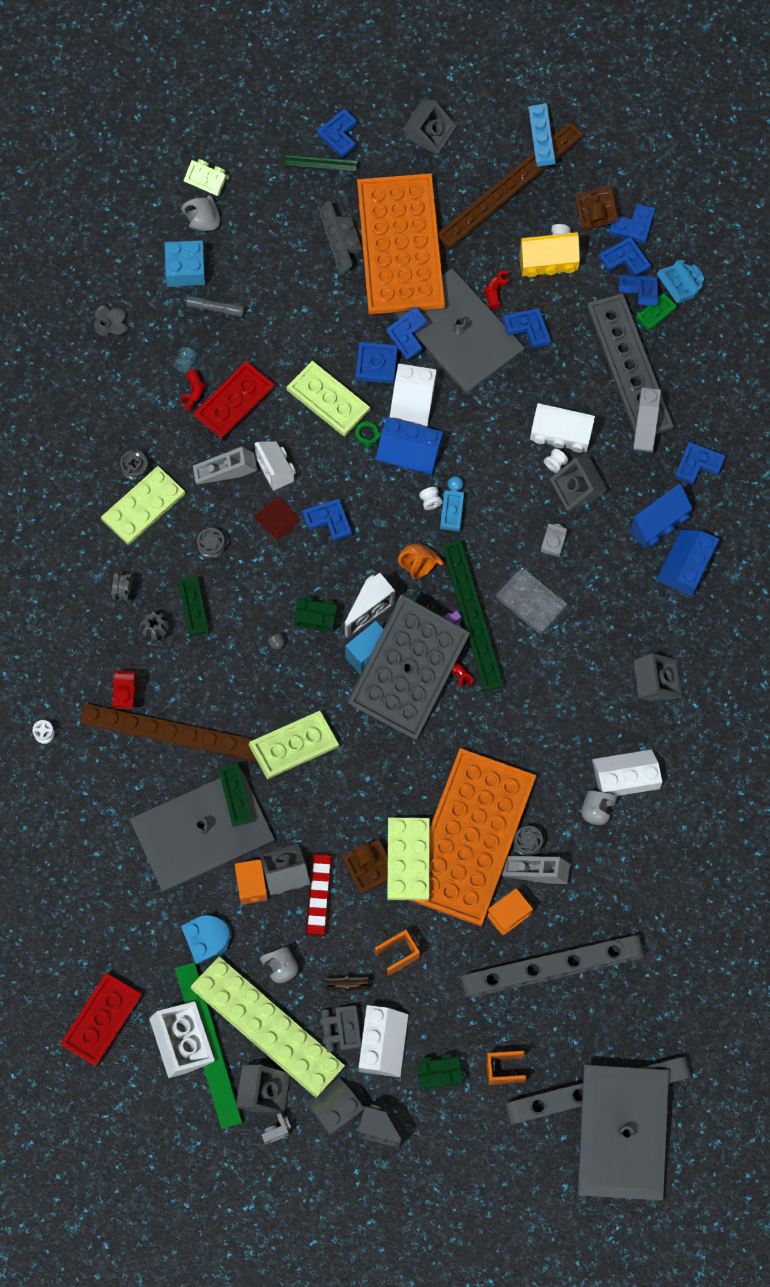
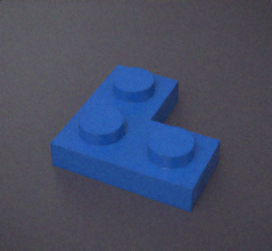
(335, 132)
(635, 228)
(625, 253)
(643, 285)
(529, 322)
(403, 332)
(695, 458)
(330, 515)

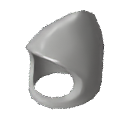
(205, 215)

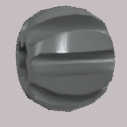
(151, 620)

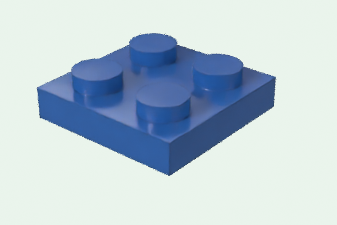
(376, 362)

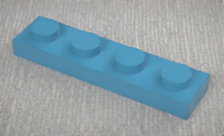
(541, 135)

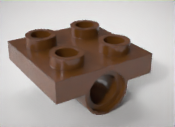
(596, 207)
(367, 866)

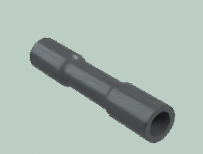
(227, 308)

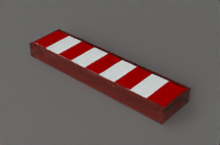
(319, 895)

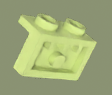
(205, 177)

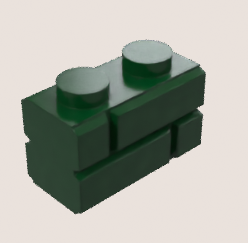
(315, 614)
(439, 1072)

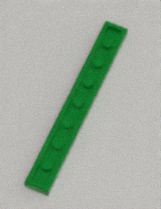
(215, 1071)

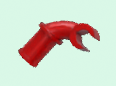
(492, 288)
(196, 389)
(462, 674)

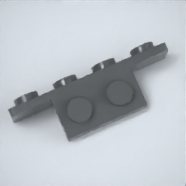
(341, 236)

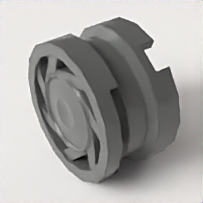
(134, 465)
(210, 543)
(122, 586)
(528, 841)

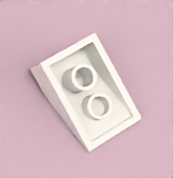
(413, 394)
(372, 600)

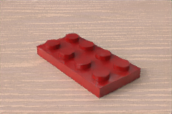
(233, 400)
(101, 1019)

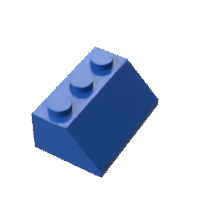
(409, 446)
(661, 517)
(687, 560)

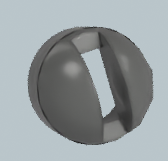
(276, 641)

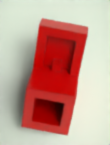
(124, 689)

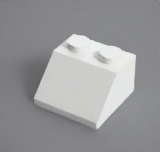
(273, 464)

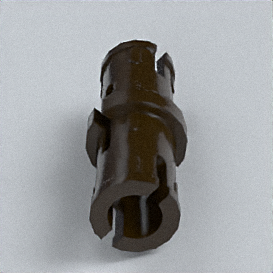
(347, 983)

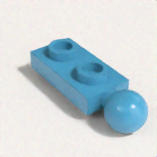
(452, 505)

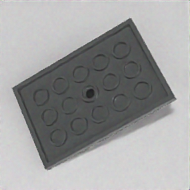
(466, 335)
(427, 650)
(183, 850)
(610, 1104)

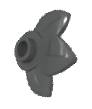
(111, 320)

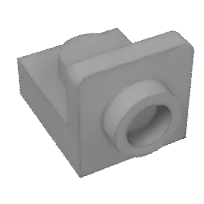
(554, 539)
(273, 1133)

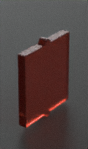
(277, 518)

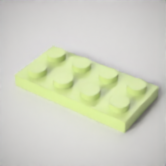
(328, 398)
(143, 505)
(293, 744)
(408, 859)

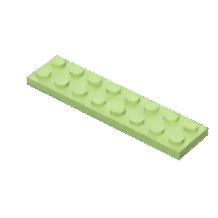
(267, 1027)

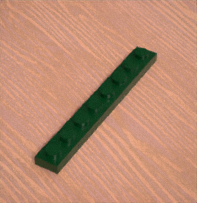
(472, 616)

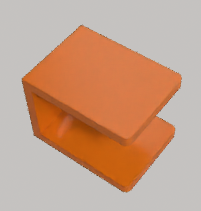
(250, 882)
(509, 912)
(393, 941)
(503, 1056)

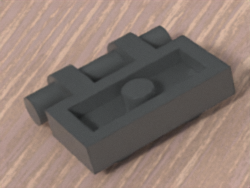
(348, 1029)

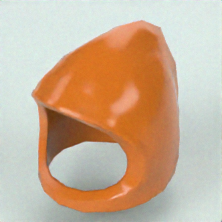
(423, 558)

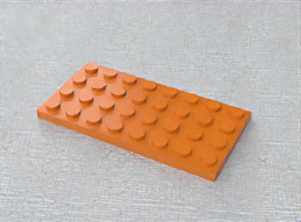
(400, 244)
(473, 834)

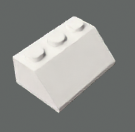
(562, 428)
(627, 773)
(181, 1039)
(383, 1041)

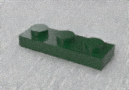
(193, 606)
(235, 795)

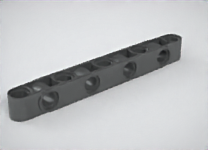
(552, 966)
(563, 1100)

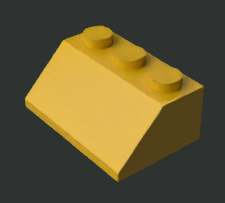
(549, 254)

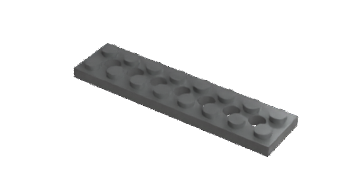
(617, 359)

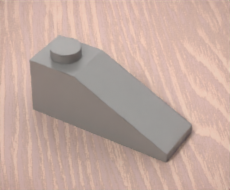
(646, 419)
(225, 466)
(538, 869)

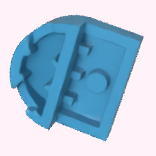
(681, 280)
(207, 937)

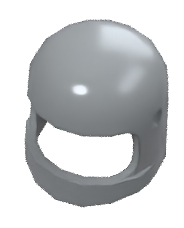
(595, 807)
(282, 964)

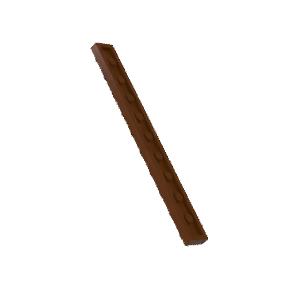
(505, 189)
(167, 732)

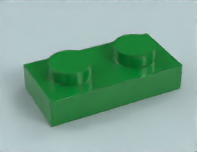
(654, 314)

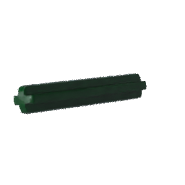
(320, 162)

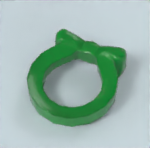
(368, 443)

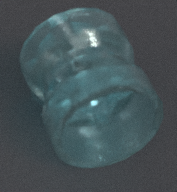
(185, 359)

